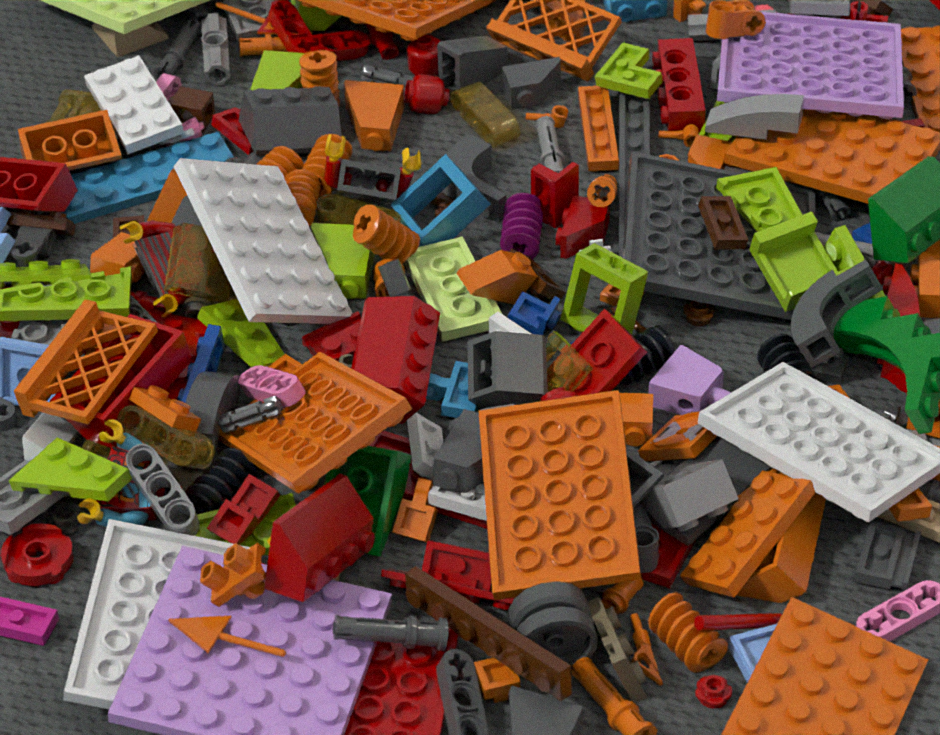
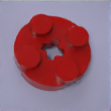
(38, 571)

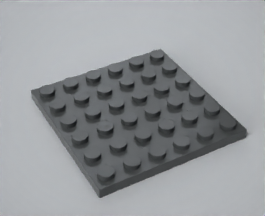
(672, 242)

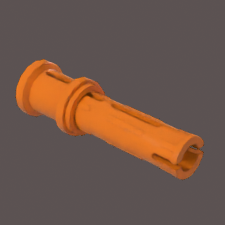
(604, 197)
(621, 713)

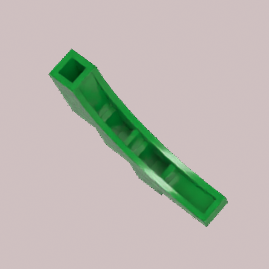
(903, 341)

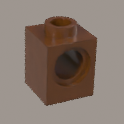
(193, 103)

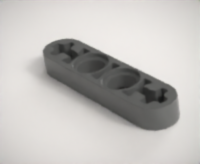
(467, 685)

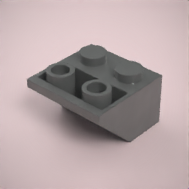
(506, 369)

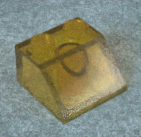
(195, 266)

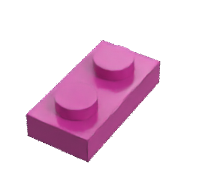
(26, 621)

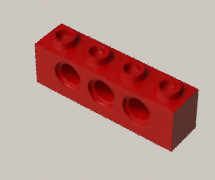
(680, 84)

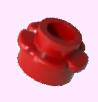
(713, 698)

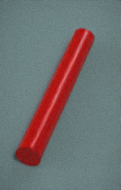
(736, 621)

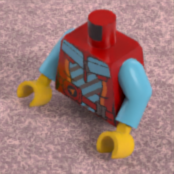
(129, 503)

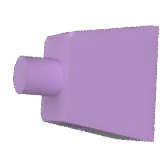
(687, 383)

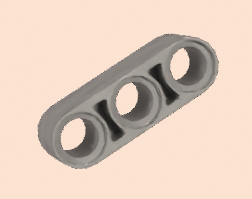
(158, 477)

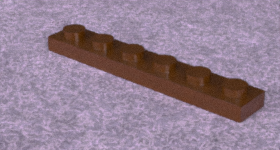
(489, 634)

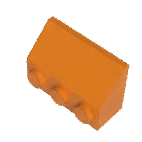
(73, 141)

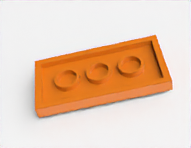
(748, 533)

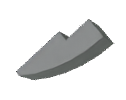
(757, 115)

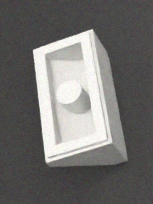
(45, 431)

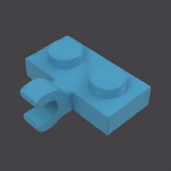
(453, 390)

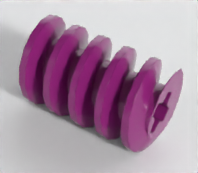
(522, 224)

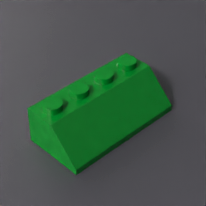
(907, 214)

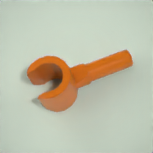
(558, 113)
(687, 135)

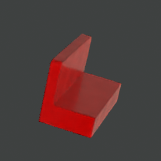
(554, 190)

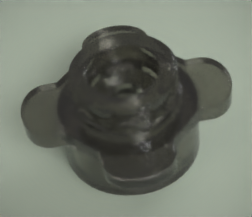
(65, 517)

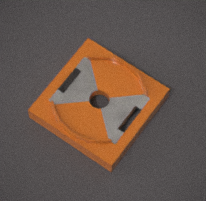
(677, 439)

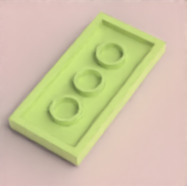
(435, 278)

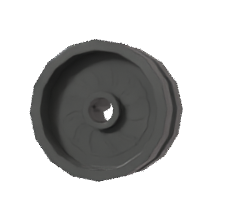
(556, 619)

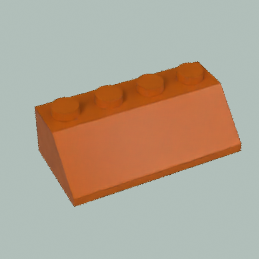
(789, 563)

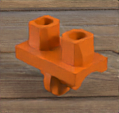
(239, 576)

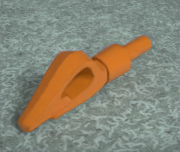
(644, 652)

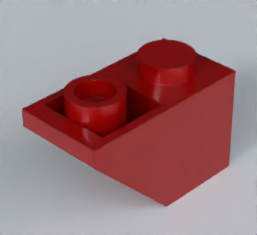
(580, 225)

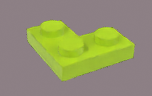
(625, 72)

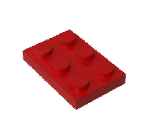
(608, 351)

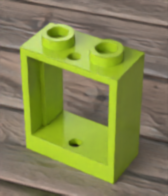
(611, 269)

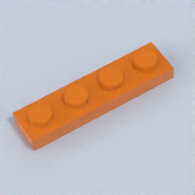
(598, 128)

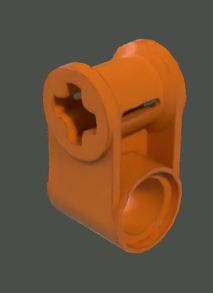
(733, 19)

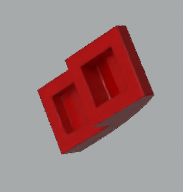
(245, 512)

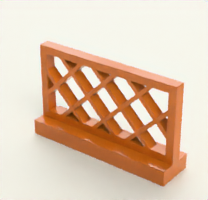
(540, 48)
(65, 356)

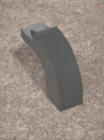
(474, 159)
(824, 305)
(209, 398)

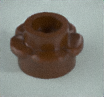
(698, 313)

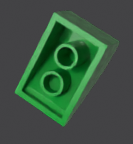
(380, 481)

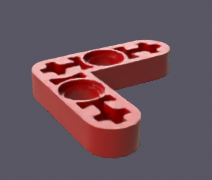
(348, 43)

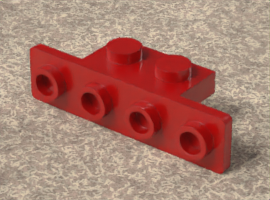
(457, 567)

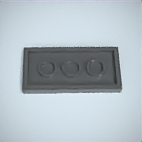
(742, 470)

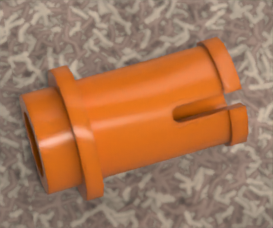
(620, 595)

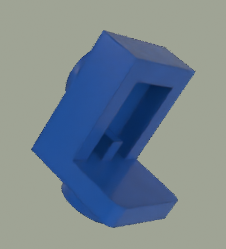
(535, 314)

